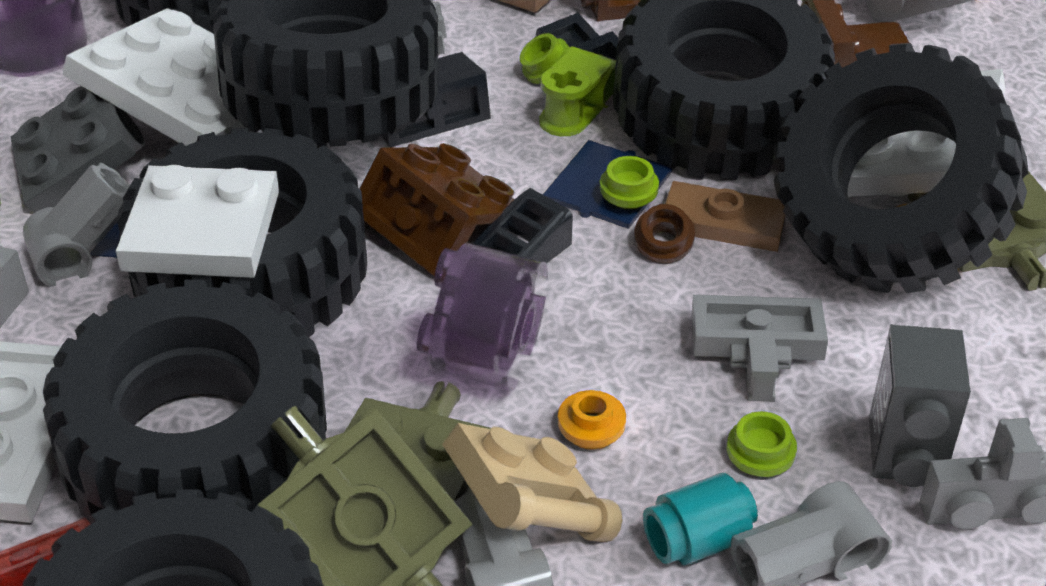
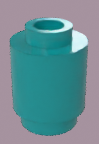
(699, 519)

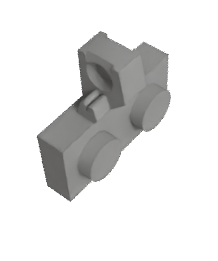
(759, 335)
(989, 487)

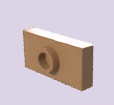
(730, 215)

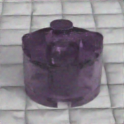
(39, 34)
(483, 314)

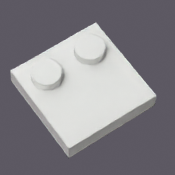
(199, 221)

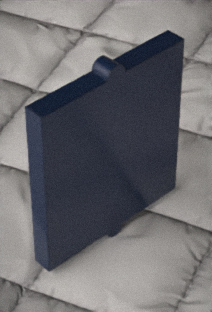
(579, 184)

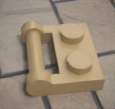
(530, 483)

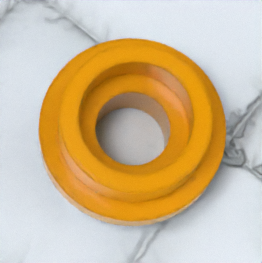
(591, 431)

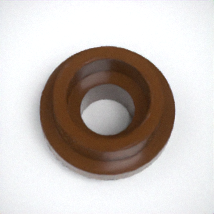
(664, 219)

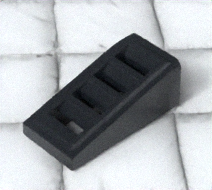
(536, 220)

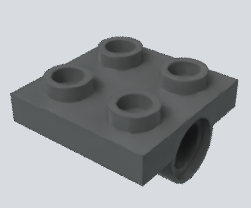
(66, 141)

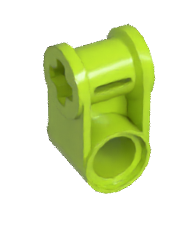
(575, 91)

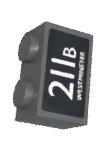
(917, 402)

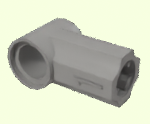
(66, 234)
(824, 536)
(498, 554)

